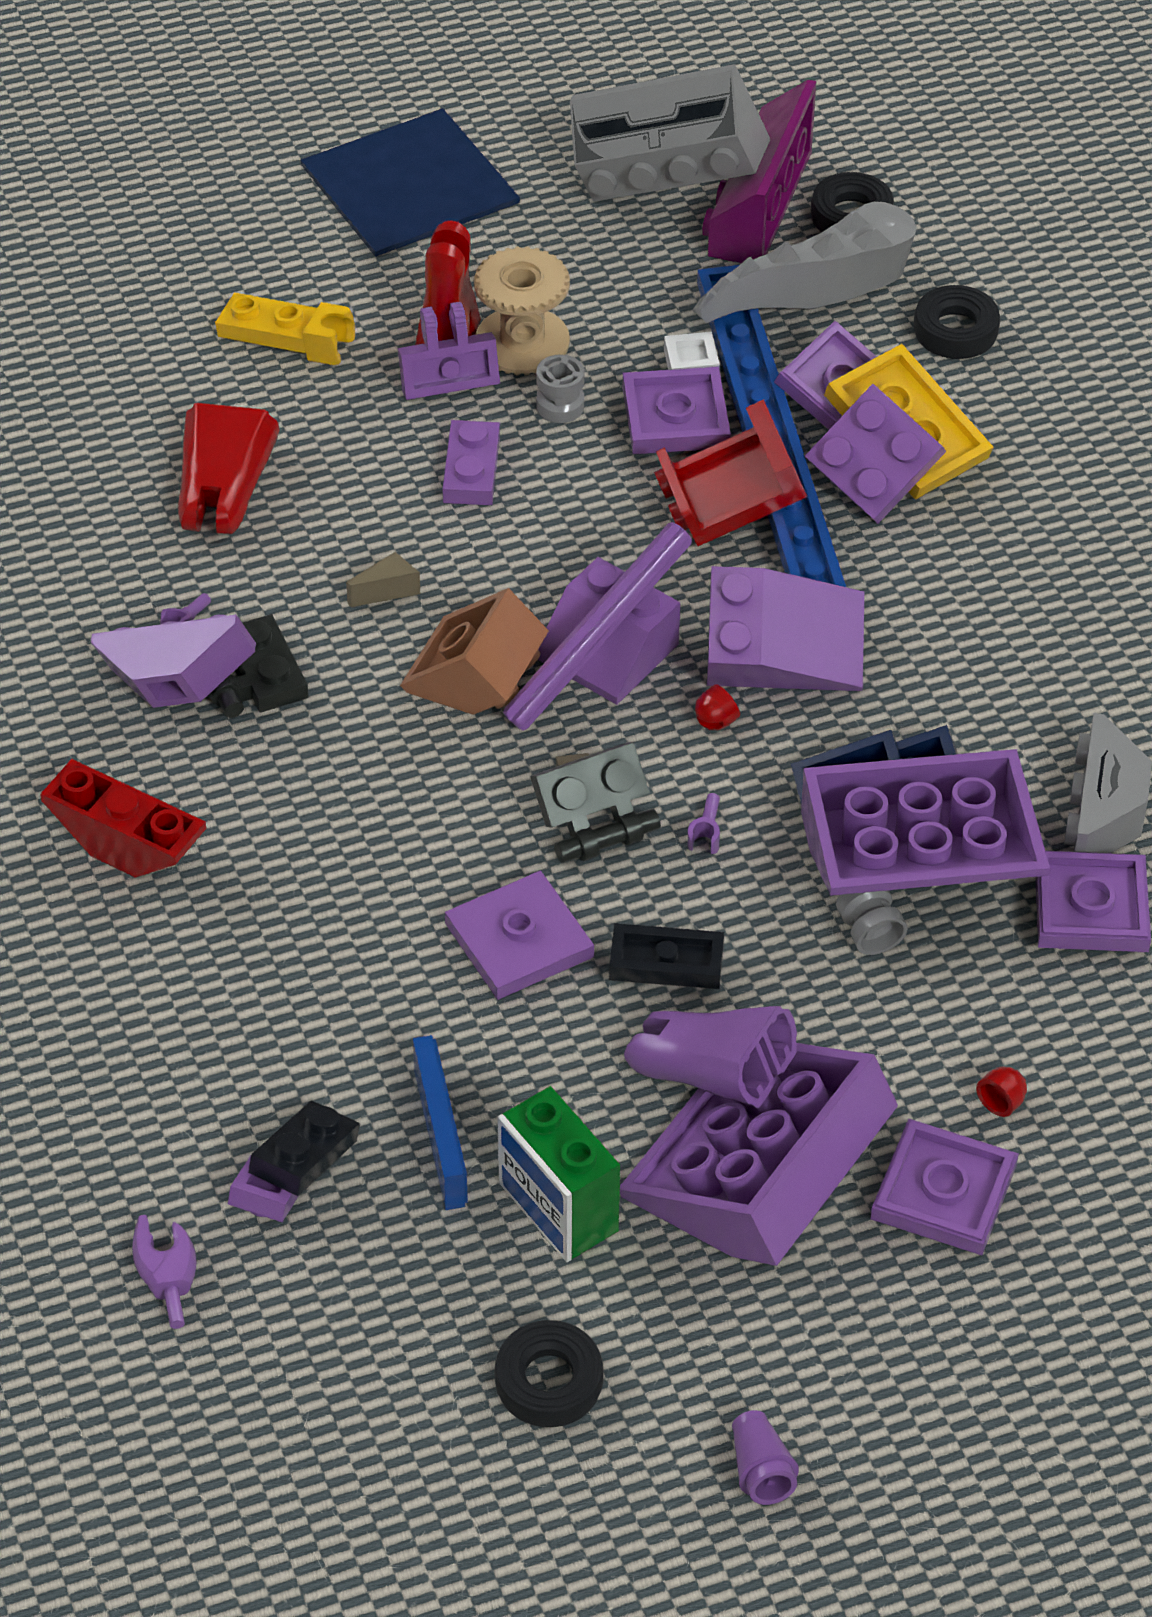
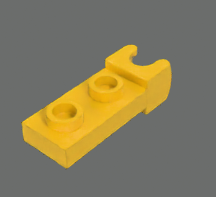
(288, 326)

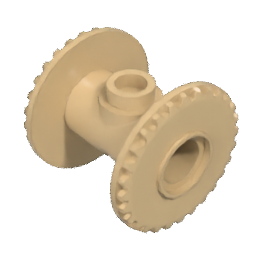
(522, 290)

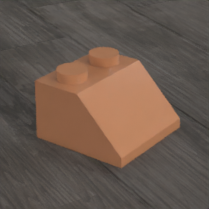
(478, 655)

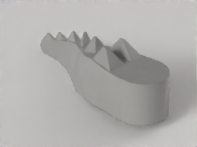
(829, 268)

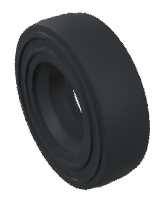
(841, 188)
(956, 301)
(549, 1407)

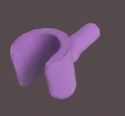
(187, 613)
(706, 825)

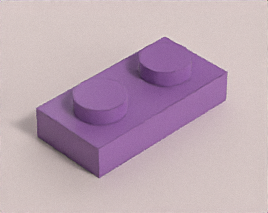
(471, 462)

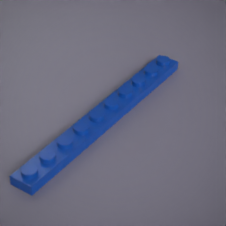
(750, 375)

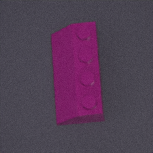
(754, 204)

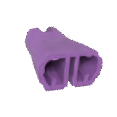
(717, 1051)

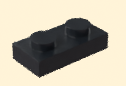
(666, 956)
(304, 1148)

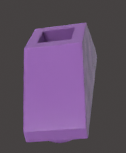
(176, 659)

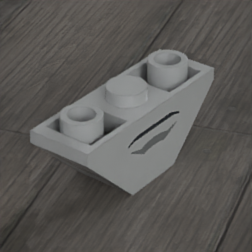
(1110, 790)

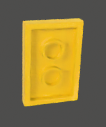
(926, 403)

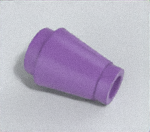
(763, 1461)

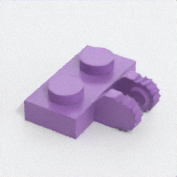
(449, 363)

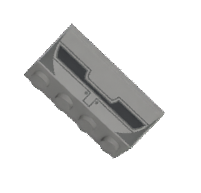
(666, 133)

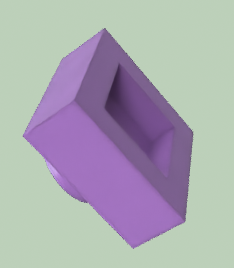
(260, 1196)

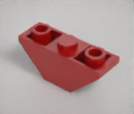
(120, 821)

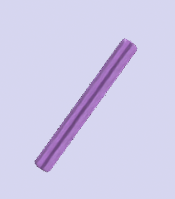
(597, 626)

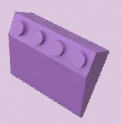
(921, 822)
(762, 1173)

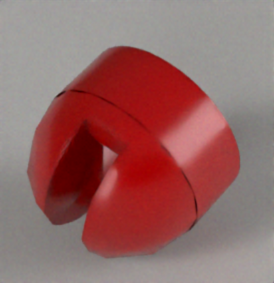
(716, 708)
(1002, 1090)

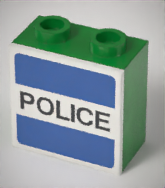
(558, 1173)

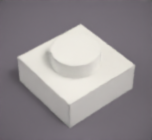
(690, 351)

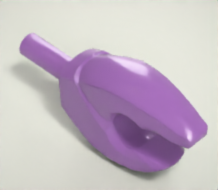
(165, 1272)

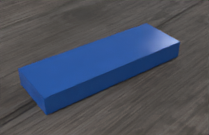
(440, 1122)

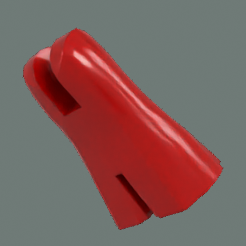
(449, 279)
(223, 462)

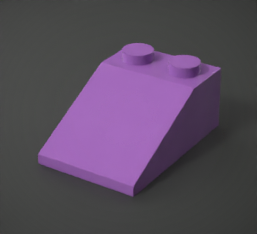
(783, 631)

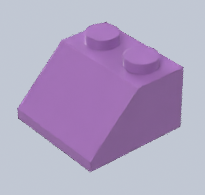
(634, 646)

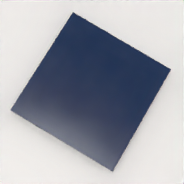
(409, 181)

